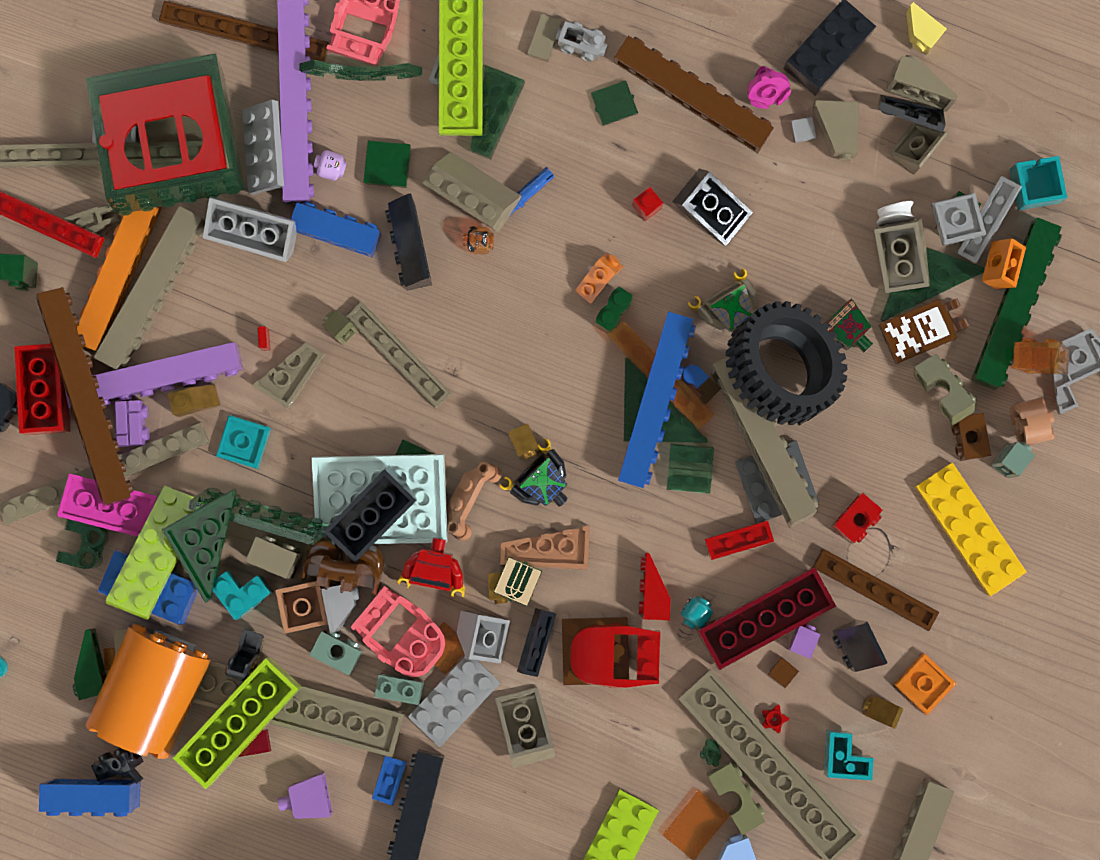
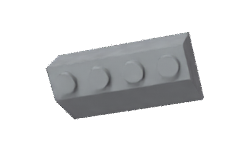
(250, 229)

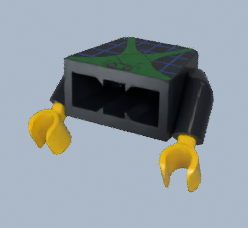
(541, 480)

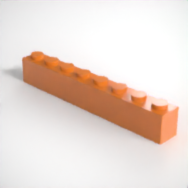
(115, 276)

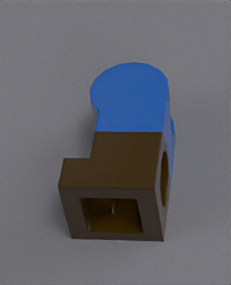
(701, 382)

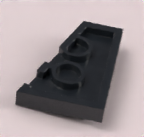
(914, 112)

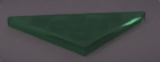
(944, 274)
(678, 427)

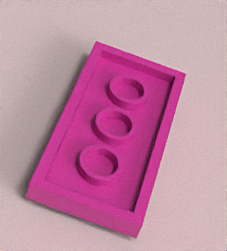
(83, 504)

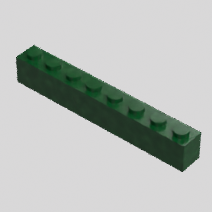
(1016, 305)

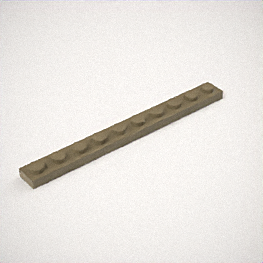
(87, 154)
(134, 461)

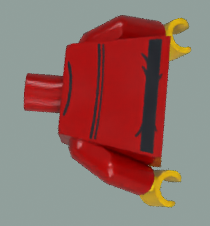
(434, 569)

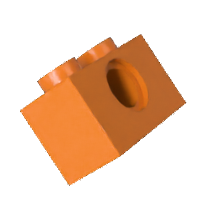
(1003, 264)

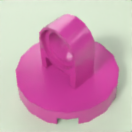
(768, 88)

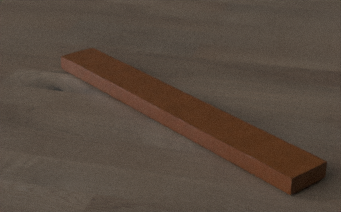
(232, 29)

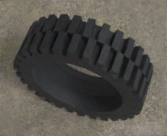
(814, 346)

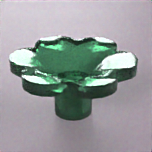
(711, 752)

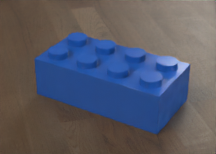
(174, 599)
(89, 795)

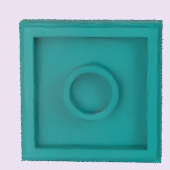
(243, 442)

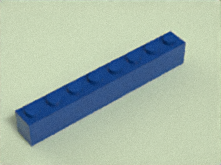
(655, 400)

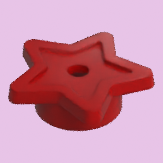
(780, 718)

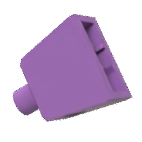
(308, 798)

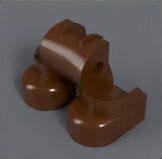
(324, 563)

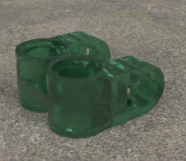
(87, 545)

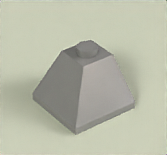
(339, 606)
(482, 636)

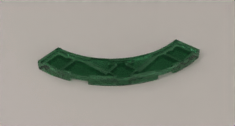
(358, 73)

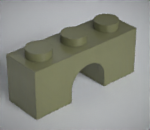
(936, 373)
(747, 814)

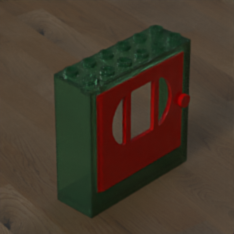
(158, 93)

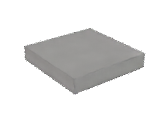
(958, 219)

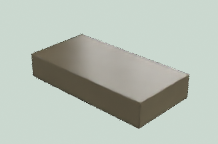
(544, 37)

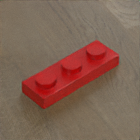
(739, 540)

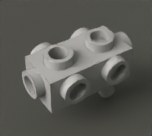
(588, 42)

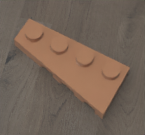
(556, 550)

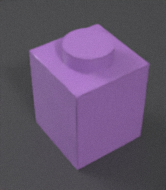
(804, 640)

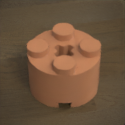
(1032, 421)

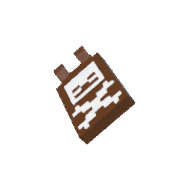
(921, 329)

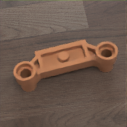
(465, 496)

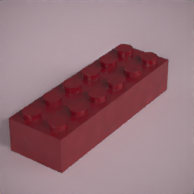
(766, 618)

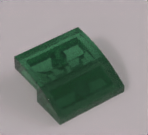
(690, 468)

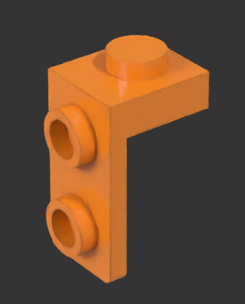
(599, 277)

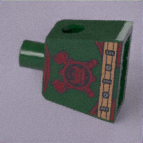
(850, 327)

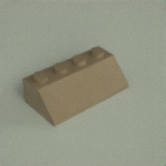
(472, 191)

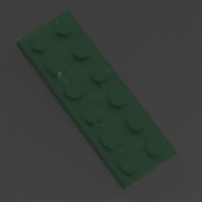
(267, 518)

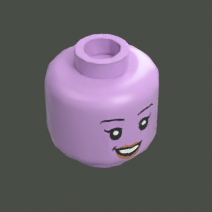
(330, 165)

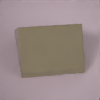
(916, 146)

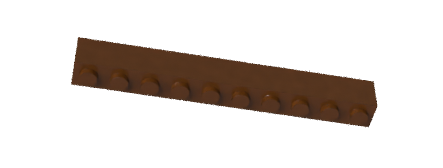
(83, 396)

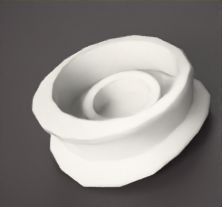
(895, 212)

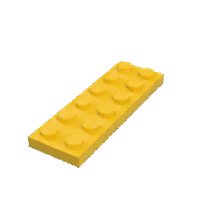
(970, 529)

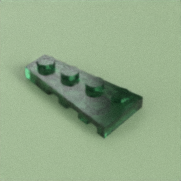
(499, 99)

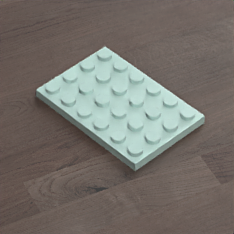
(342, 478)

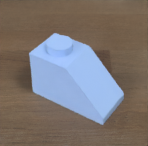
(737, 849)

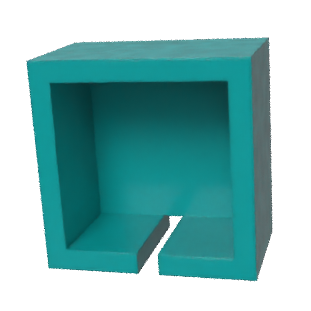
(1041, 185)

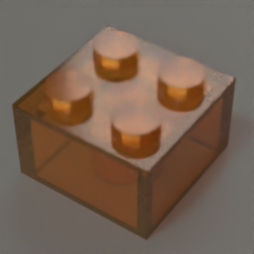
(1041, 358)

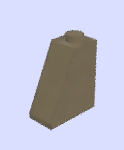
(839, 127)

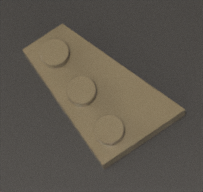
(290, 377)

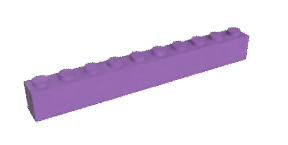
(294, 101)

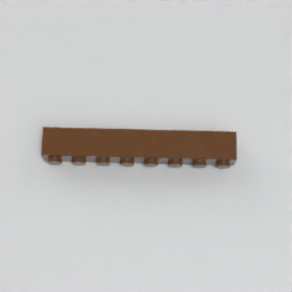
(693, 94)

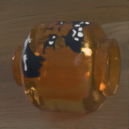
(478, 240)

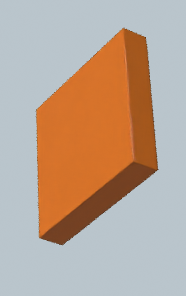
(924, 683)

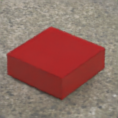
(263, 338)

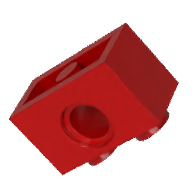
(845, 524)

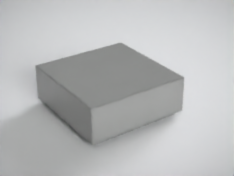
(803, 130)

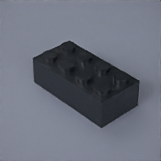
(829, 47)

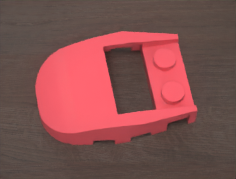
(357, 48)
(416, 649)

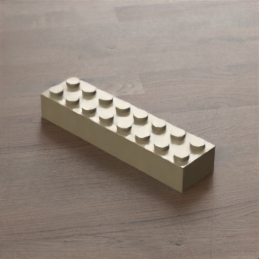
(768, 452)

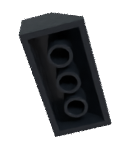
(409, 243)
(371, 513)

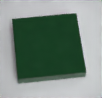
(387, 164)

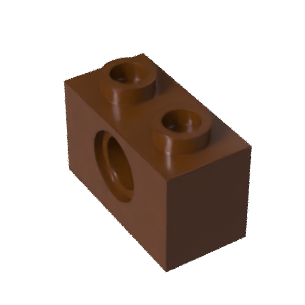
(977, 426)

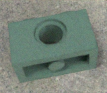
(1013, 459)
(323, 652)
(399, 688)

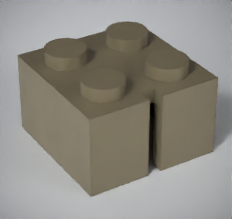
(274, 557)

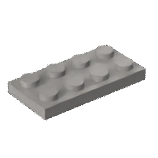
(263, 147)
(454, 700)

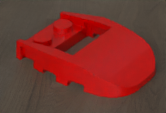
(594, 655)

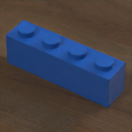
(336, 230)

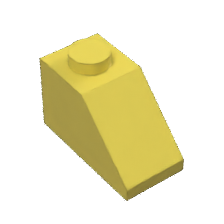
(923, 29)

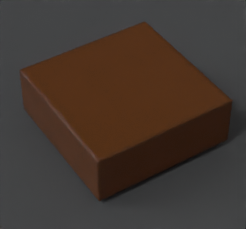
(783, 672)

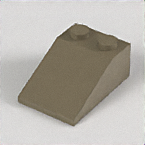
(918, 83)
(902, 255)
(525, 727)

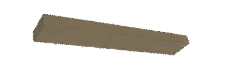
(398, 354)

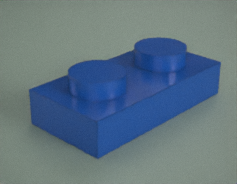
(389, 780)

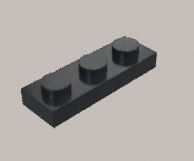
(536, 642)

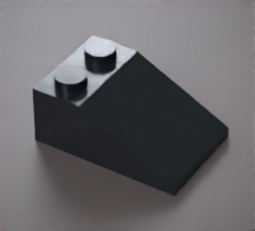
(712, 206)
(858, 646)

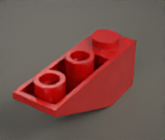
(655, 595)

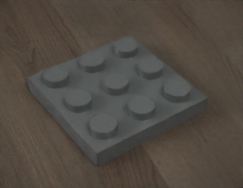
(756, 489)

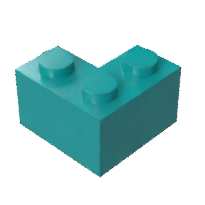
(238, 598)
(840, 761)

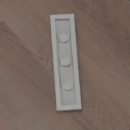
(992, 216)

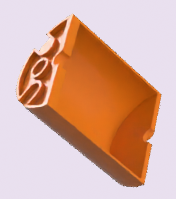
(147, 693)

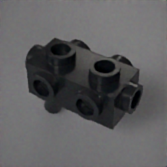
(120, 762)

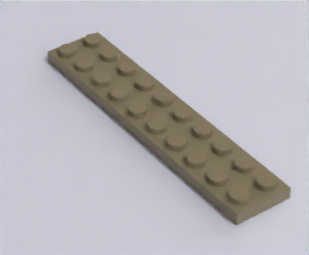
(317, 713)
(769, 766)

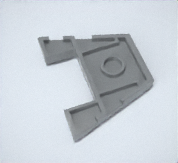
(1083, 362)

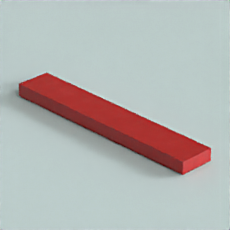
(50, 225)

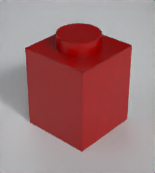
(647, 204)

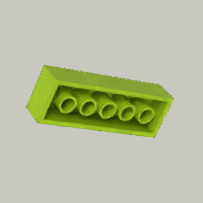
(237, 722)

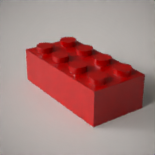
(40, 391)

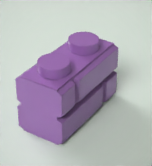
(130, 423)

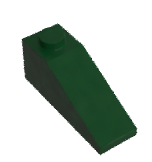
(90, 667)

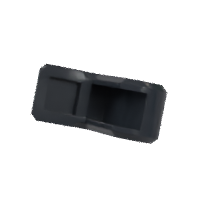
(246, 656)

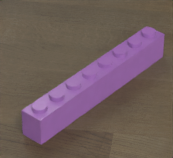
(168, 373)

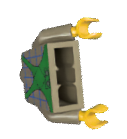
(730, 305)

